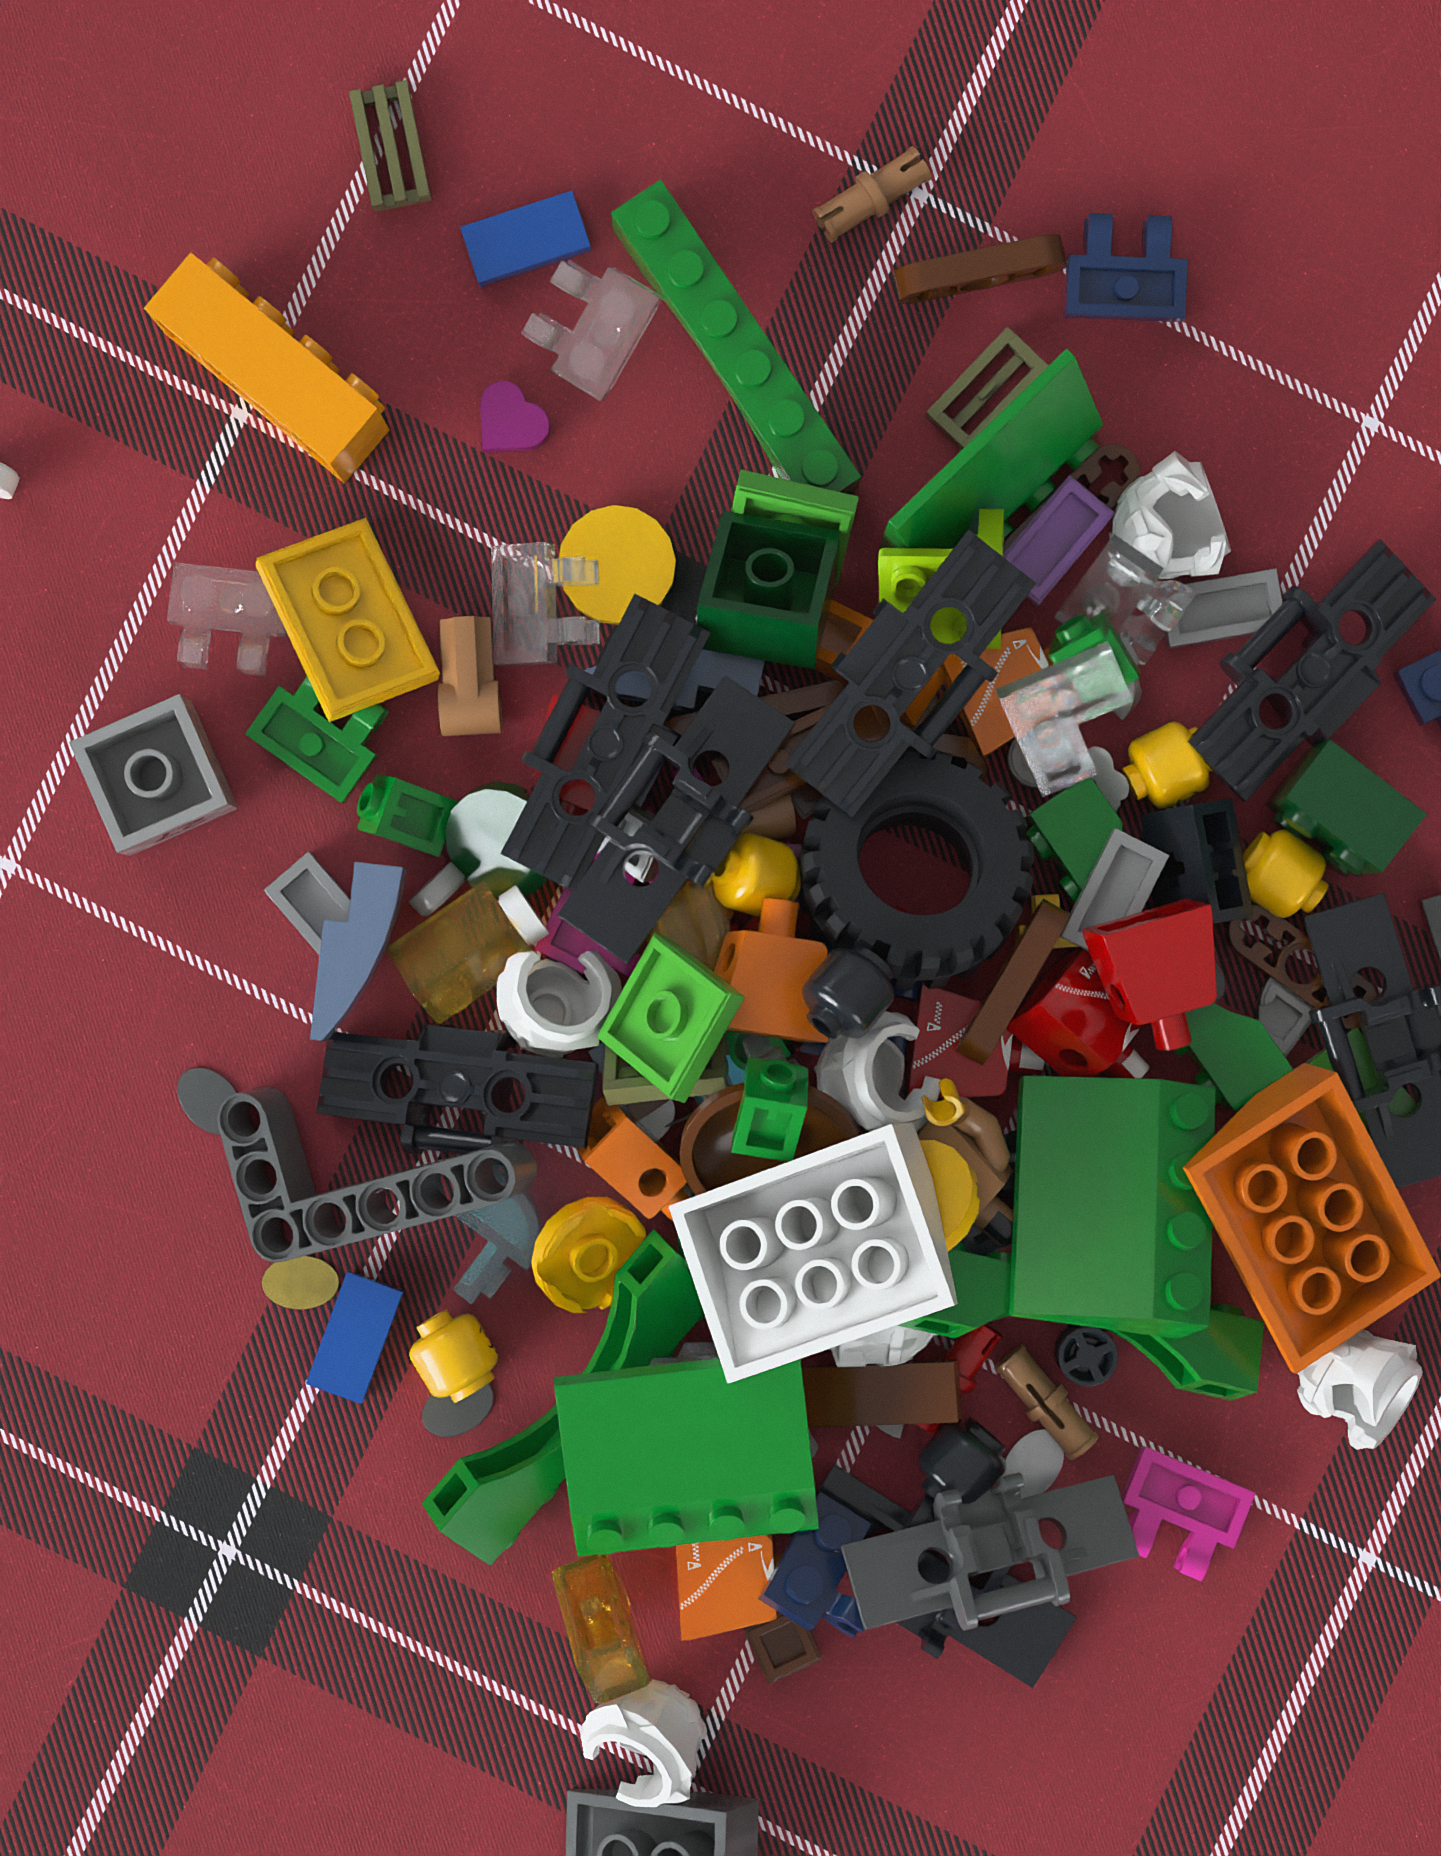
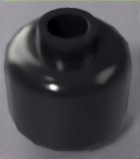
(848, 992)
(962, 1459)

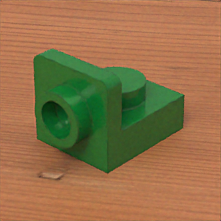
(1083, 634)
(404, 814)
(771, 1109)

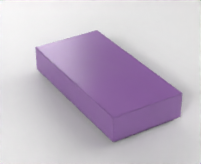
(1057, 536)

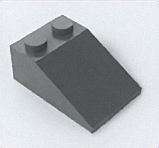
(696, 1827)

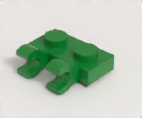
(314, 746)

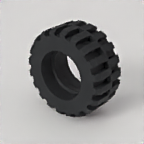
(965, 814)

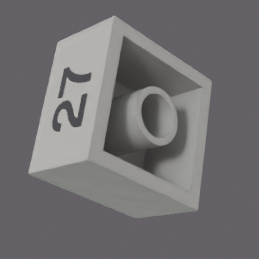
(153, 775)

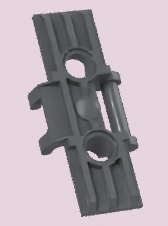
(986, 1537)

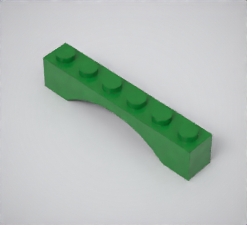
(731, 341)
(1226, 1047)
(1210, 1362)
(499, 1489)

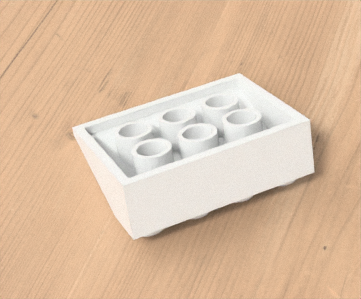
(817, 1251)

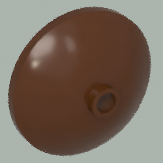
(709, 1131)

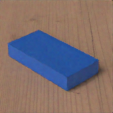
(525, 238)
(355, 1337)

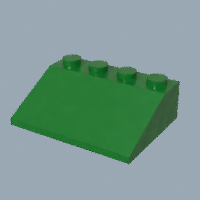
(1006, 462)
(1105, 1208)
(684, 1455)

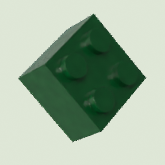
(768, 589)
(1344, 810)

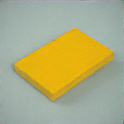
(347, 619)

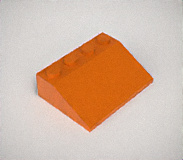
(1310, 1215)

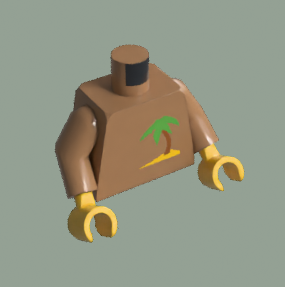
(982, 1144)

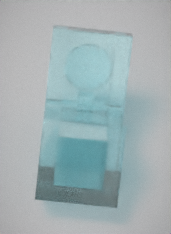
(510, 1232)

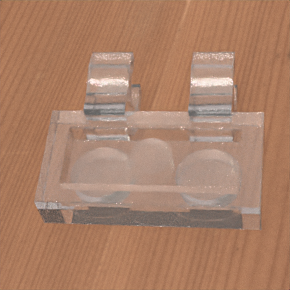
(605, 332)
(1117, 585)
(222, 600)
(526, 603)

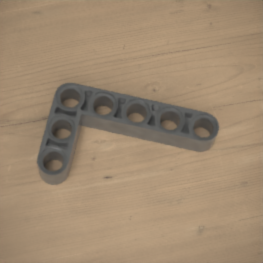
(363, 1202)

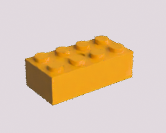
(269, 369)

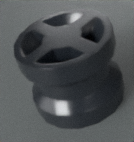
(1092, 1364)

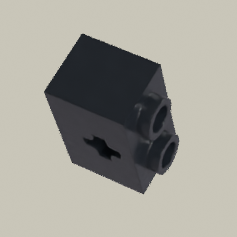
(1202, 859)

